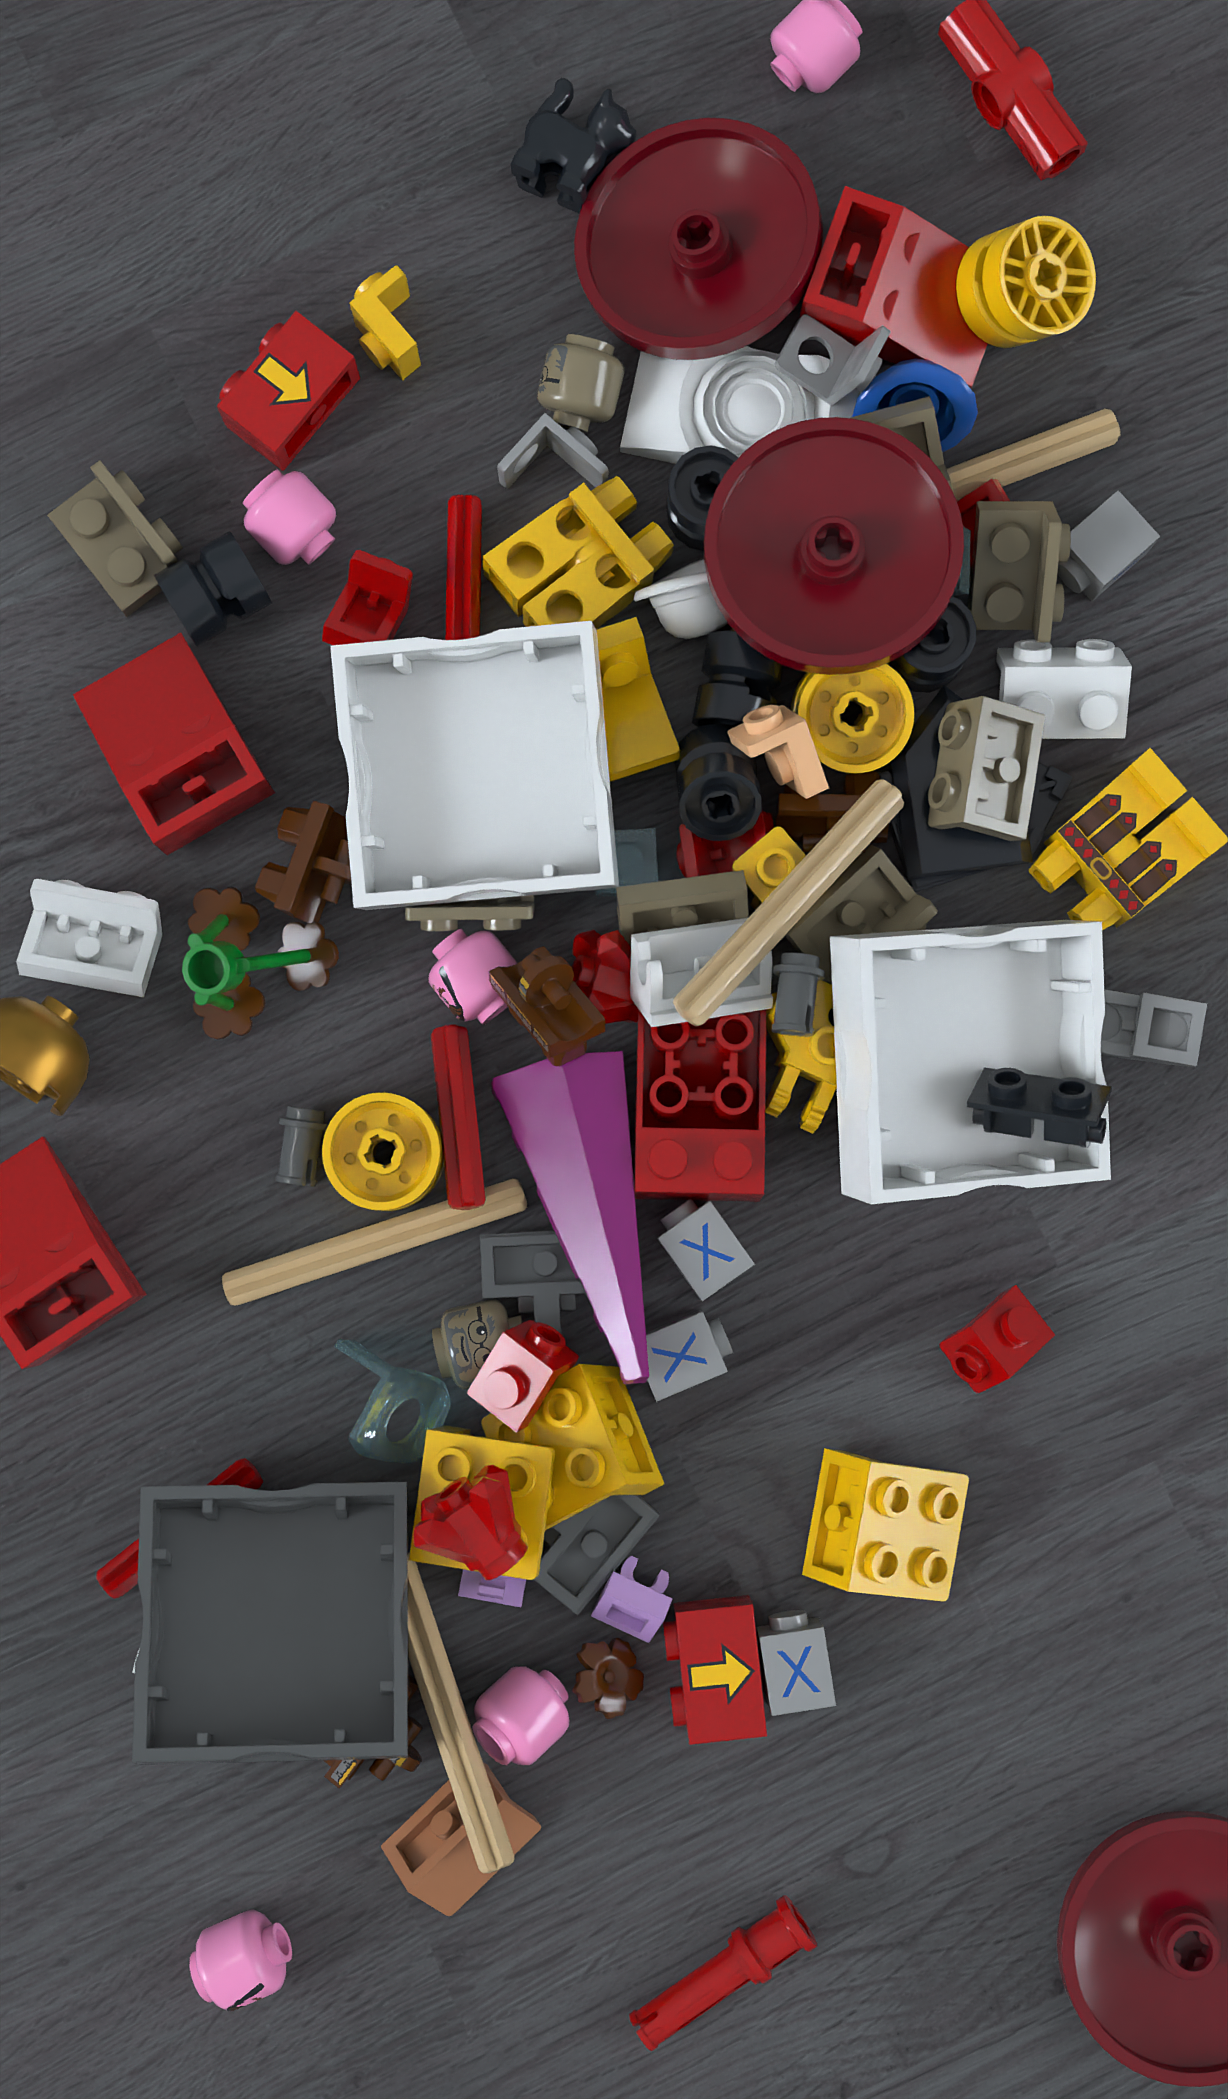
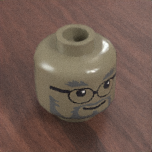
(580, 382)
(468, 1338)

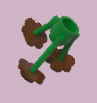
(219, 969)

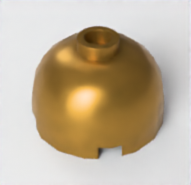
(42, 1051)

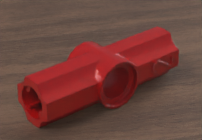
(1012, 88)

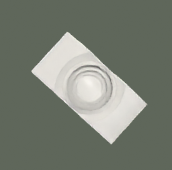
(718, 403)

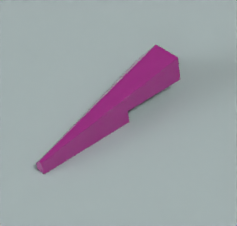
(579, 1151)

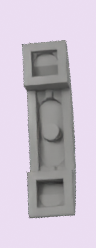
(1152, 1028)

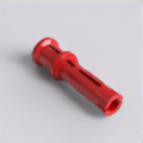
(747, 1958)

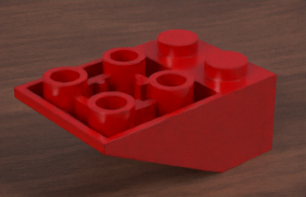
(896, 273)
(172, 745)
(701, 1109)
(55, 1260)

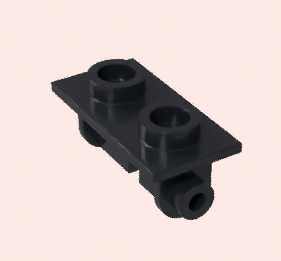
(1011, 1100)

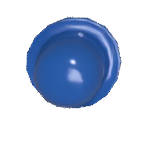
(917, 379)

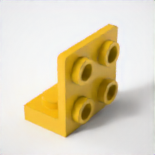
(633, 711)
(594, 1441)
(456, 1454)
(885, 1527)

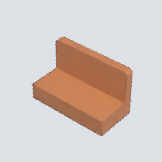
(435, 1851)

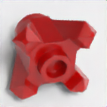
(604, 974)
(473, 1524)

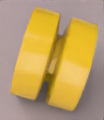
(1026, 282)
(876, 733)
(353, 1142)

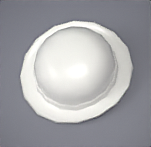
(685, 602)

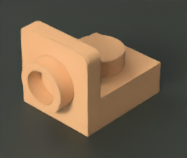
(786, 747)

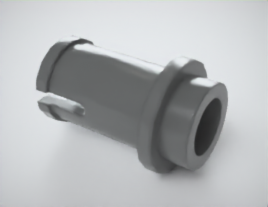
(796, 994)
(300, 1146)

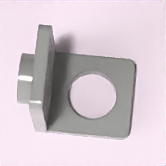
(848, 366)
(570, 445)

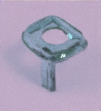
(395, 1387)

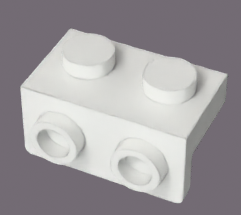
(1076, 688)
(91, 937)

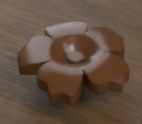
(608, 1676)

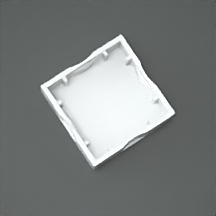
(475, 766)
(920, 1025)

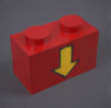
(287, 389)
(718, 1670)

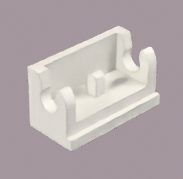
(671, 957)

